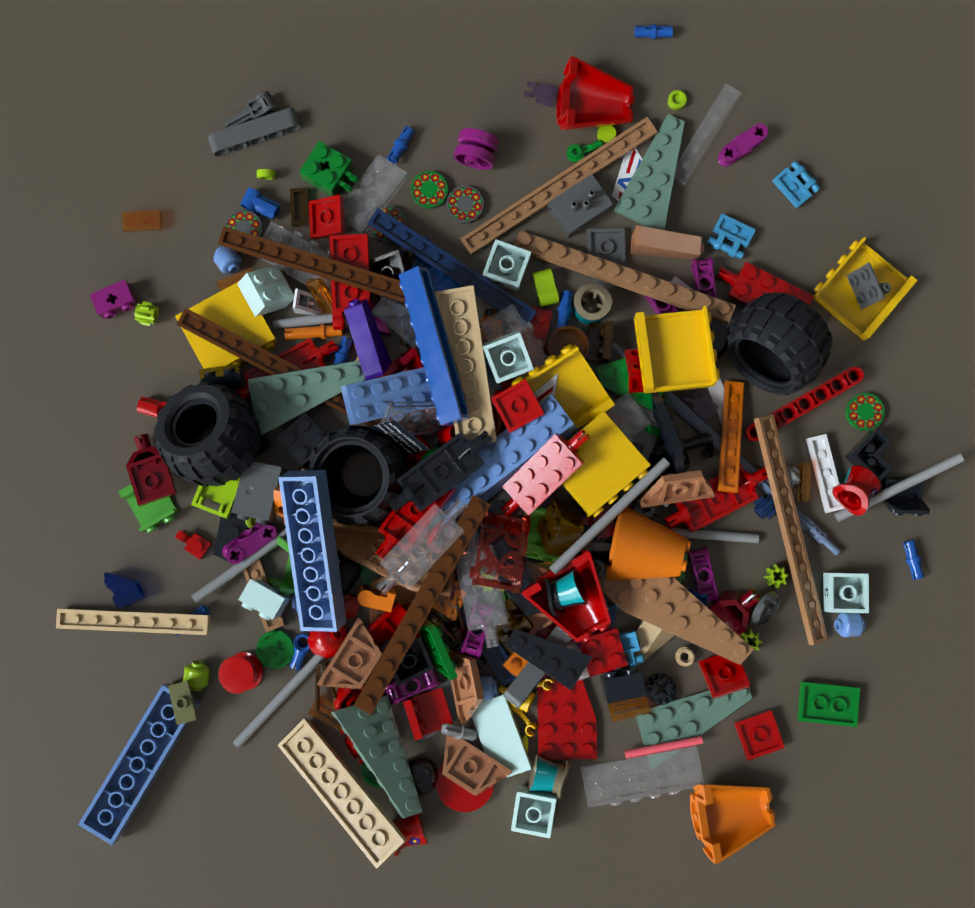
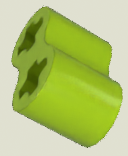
(545, 287)

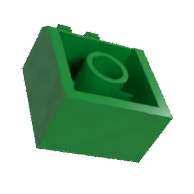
(327, 180)

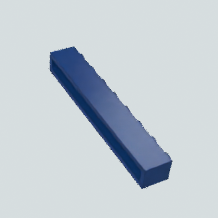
(433, 346)

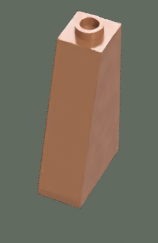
(665, 243)

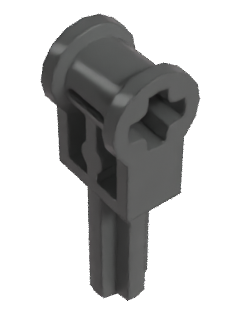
(255, 109)

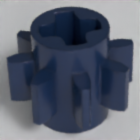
(765, 507)

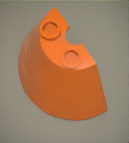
(645, 549)
(730, 817)

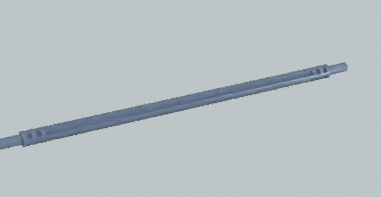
(702, 427)

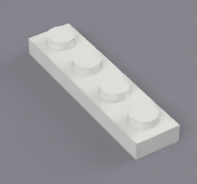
(824, 471)

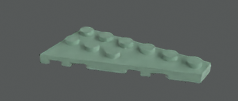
(651, 186)
(289, 394)
(688, 716)
(382, 751)

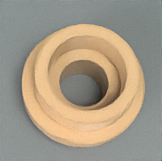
(691, 656)

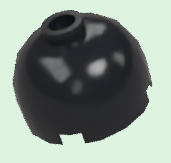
(423, 773)

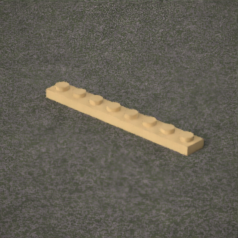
(133, 621)

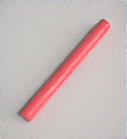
(663, 747)

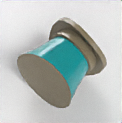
(591, 303)
(548, 776)

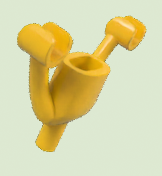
(527, 705)

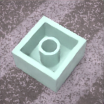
(506, 265)
(266, 290)
(507, 356)
(845, 593)
(264, 599)
(534, 812)

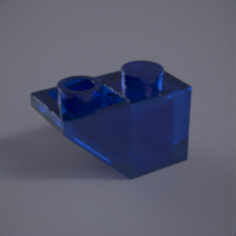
(125, 589)

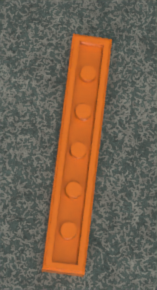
(731, 436)

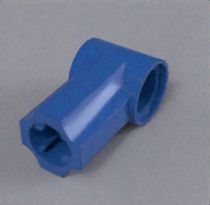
(255, 201)

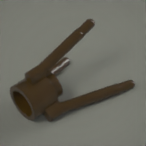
(452, 630)
(320, 670)

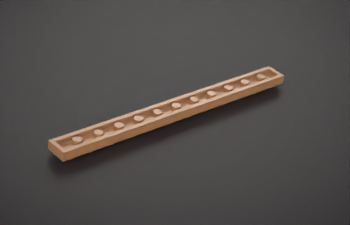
(542, 195)
(624, 277)
(791, 529)

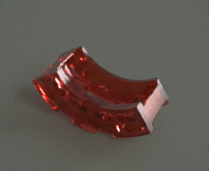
(517, 527)

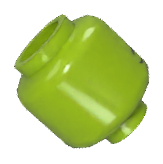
(197, 674)

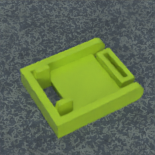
(221, 494)

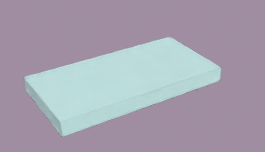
(501, 735)

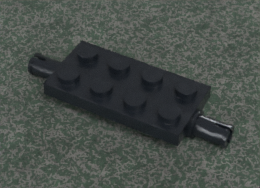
(440, 472)

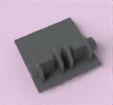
(867, 286)

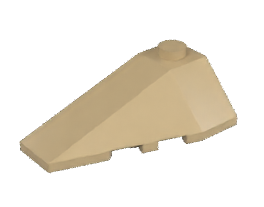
(650, 639)

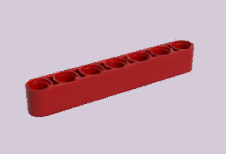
(811, 399)

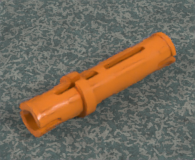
(312, 332)

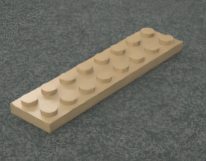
(464, 335)
(342, 793)

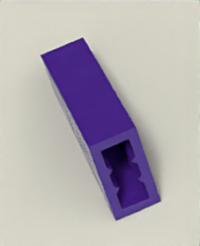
(367, 339)

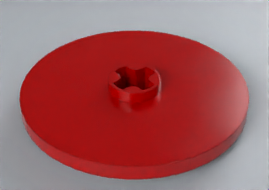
(457, 797)

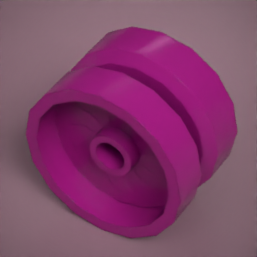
(476, 149)

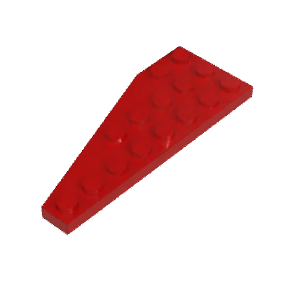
(565, 719)

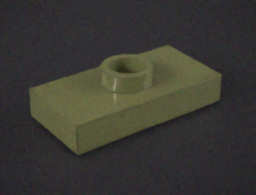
(182, 702)

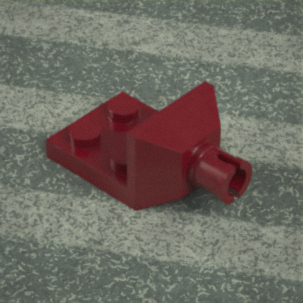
(148, 473)
(735, 609)

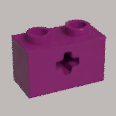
(104, 299)

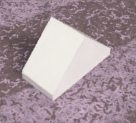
(305, 303)

